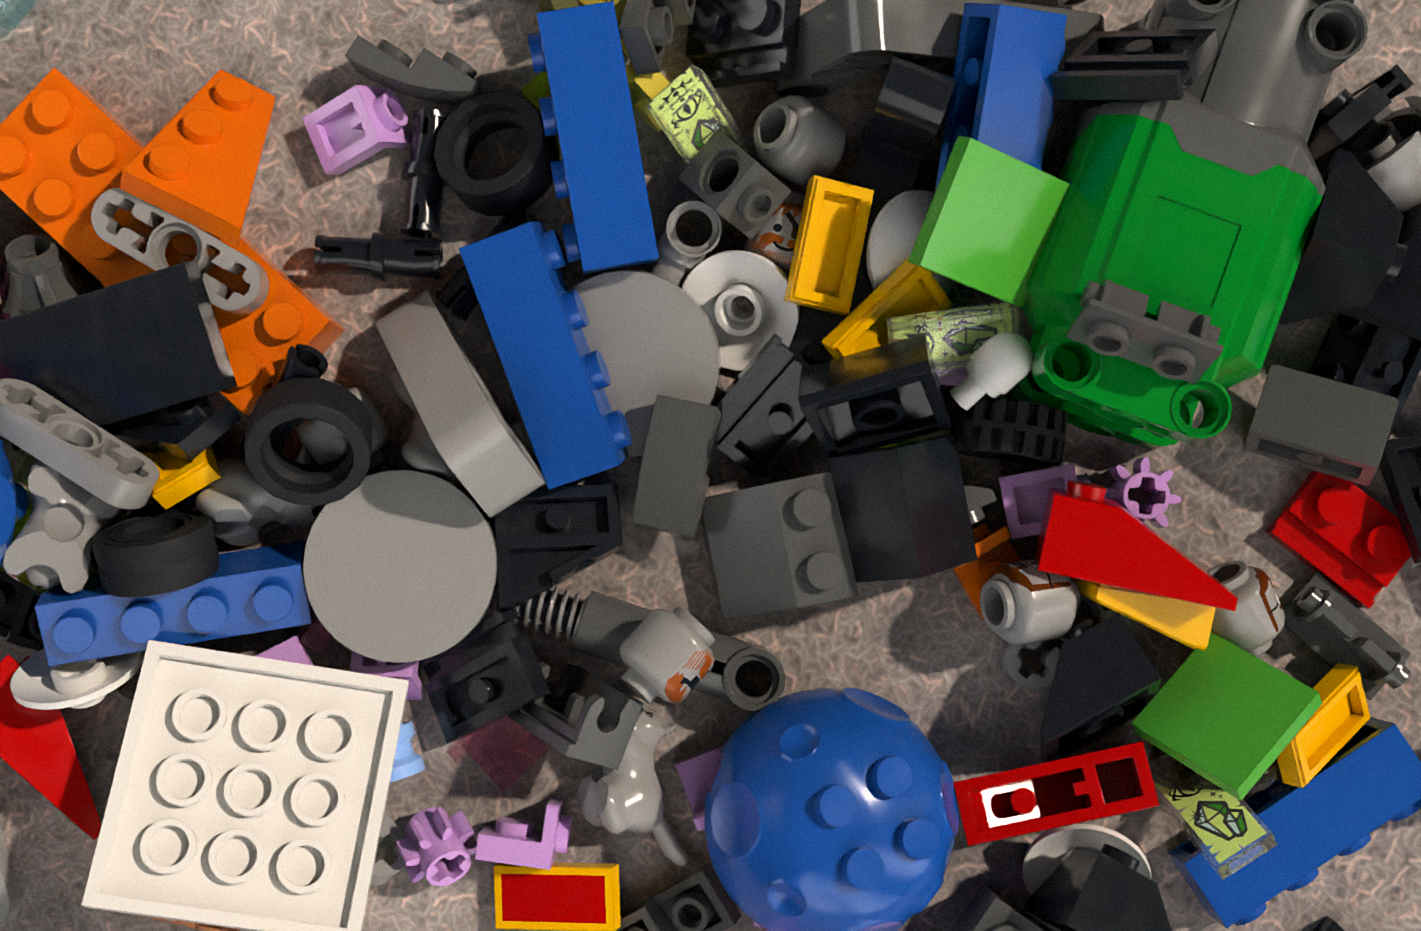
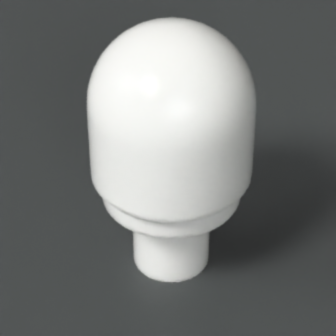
(994, 368)

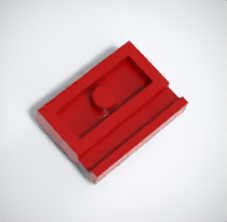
(1342, 536)

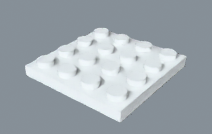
(248, 792)

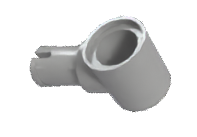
(674, 253)

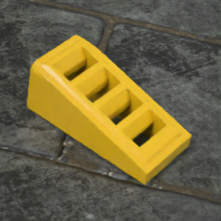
(1174, 618)

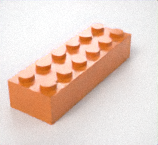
(69, 150)

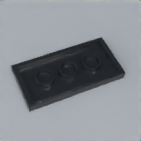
(122, 346)

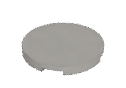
(651, 343)
(400, 566)

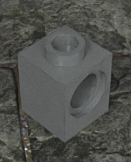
(734, 184)

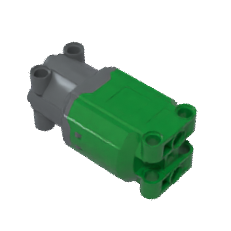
(1193, 208)

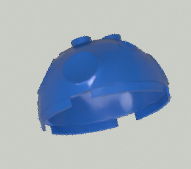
(831, 814)

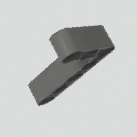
(856, 37)

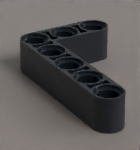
(888, 163)

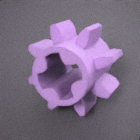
(1147, 482)
(437, 846)

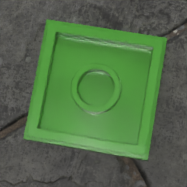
(988, 221)
(1227, 715)

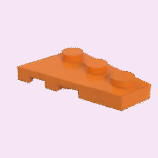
(206, 157)

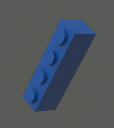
(1004, 80)
(596, 138)
(546, 353)
(246, 595)
(1356, 792)

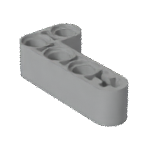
(457, 405)

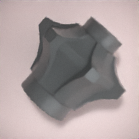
(39, 275)

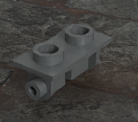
(1174, 344)
(1345, 635)

